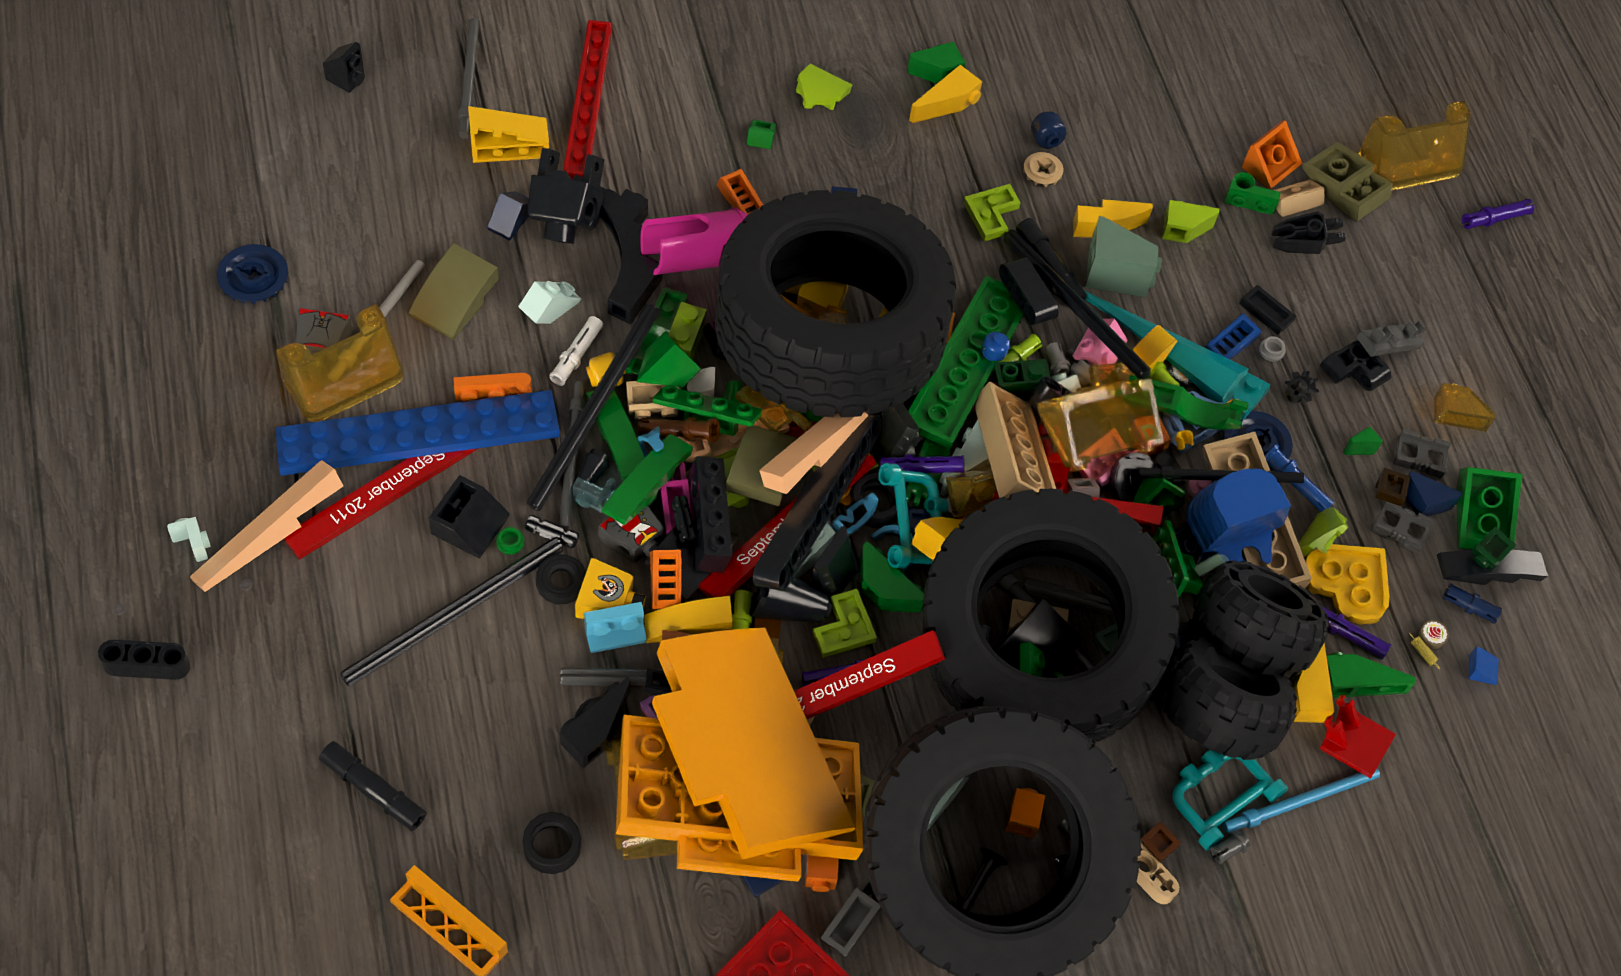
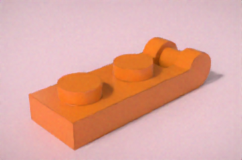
(491, 386)

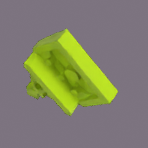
(821, 87)
(1323, 531)

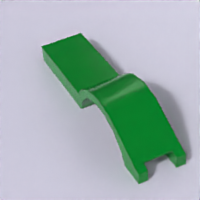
(668, 304)
(1204, 414)

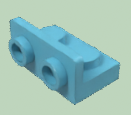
(615, 627)

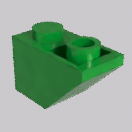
(935, 62)

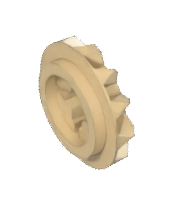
(1044, 161)

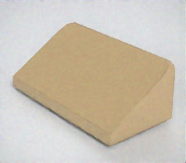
(1299, 197)

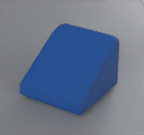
(1483, 666)

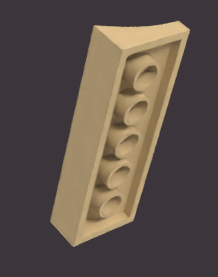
(1012, 442)
(1246, 453)

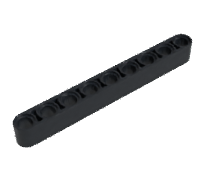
(814, 508)

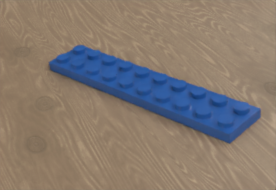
(417, 432)

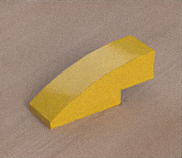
(1124, 213)
(690, 617)

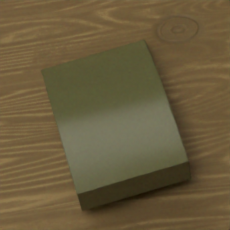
(1348, 180)
(454, 291)
(754, 452)

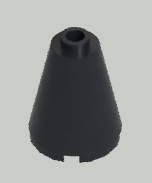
(797, 603)

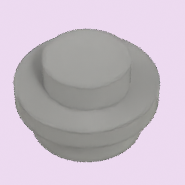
(1272, 349)

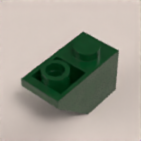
(1020, 376)

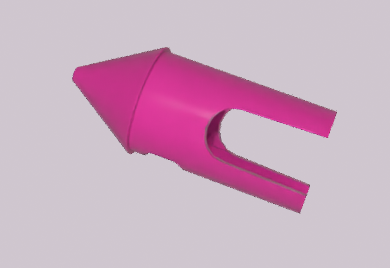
(689, 240)

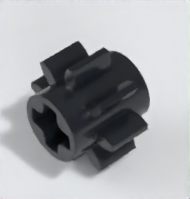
(1307, 382)

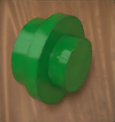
(510, 541)

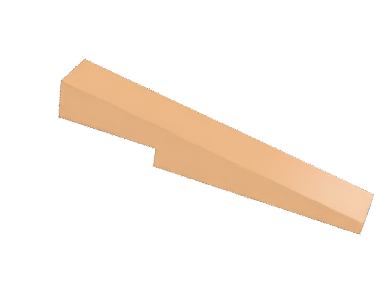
(808, 450)
(270, 526)

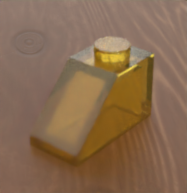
(1461, 408)

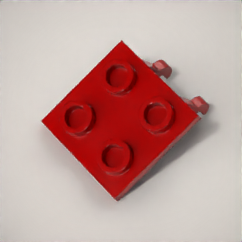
(1356, 739)

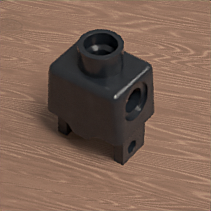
(565, 202)

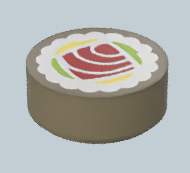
(1434, 634)

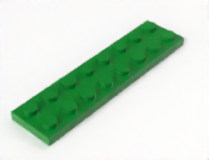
(963, 370)

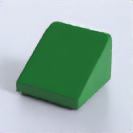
(761, 134)
(1363, 443)

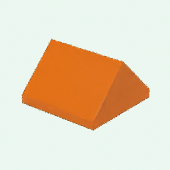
(1272, 156)

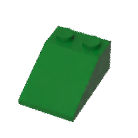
(1486, 502)

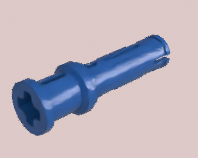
(1281, 463)

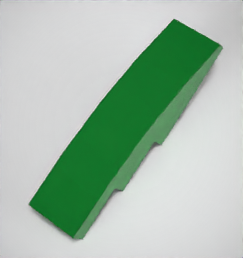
(619, 435)
(646, 479)

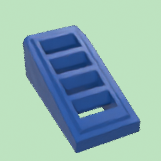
(1246, 325)

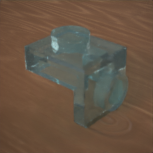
(592, 496)

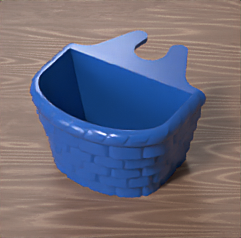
(1238, 514)

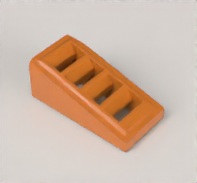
(739, 178)
(655, 556)

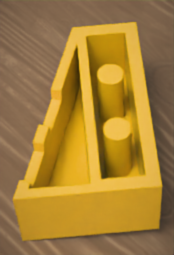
(506, 135)

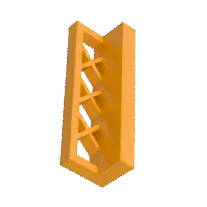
(458, 914)

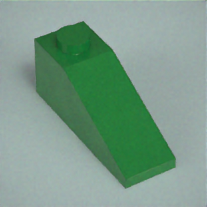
(1359, 676)

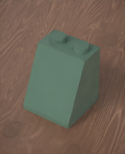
(1121, 260)

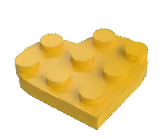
(1353, 579)

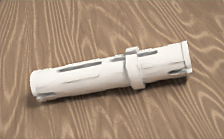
(571, 358)

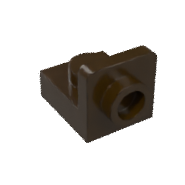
(1392, 487)

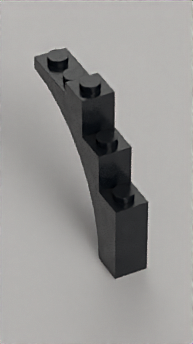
(636, 279)

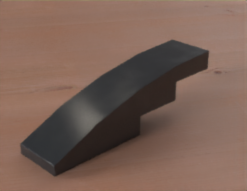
(1516, 565)

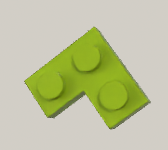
(986, 210)
(850, 631)

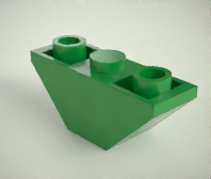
(886, 585)

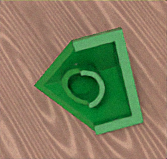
(667, 364)
(1160, 493)

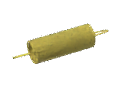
(1424, 651)

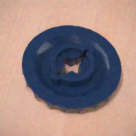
(241, 262)
(1266, 425)

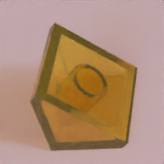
(970, 490)

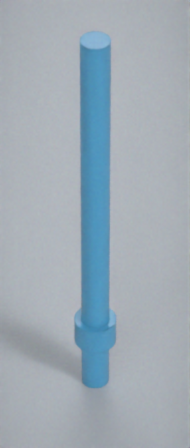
(1254, 817)

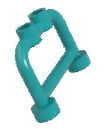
(891, 475)
(1212, 762)

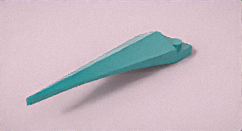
(1210, 372)

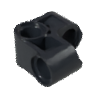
(1356, 363)

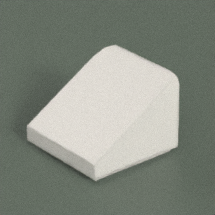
(703, 382)

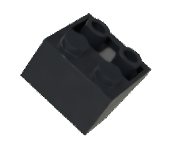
(468, 517)

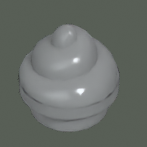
(1082, 372)

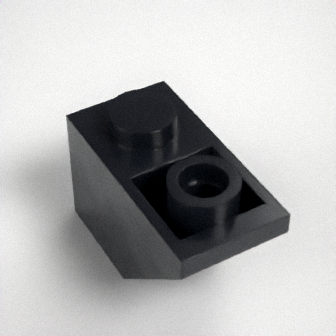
(345, 67)

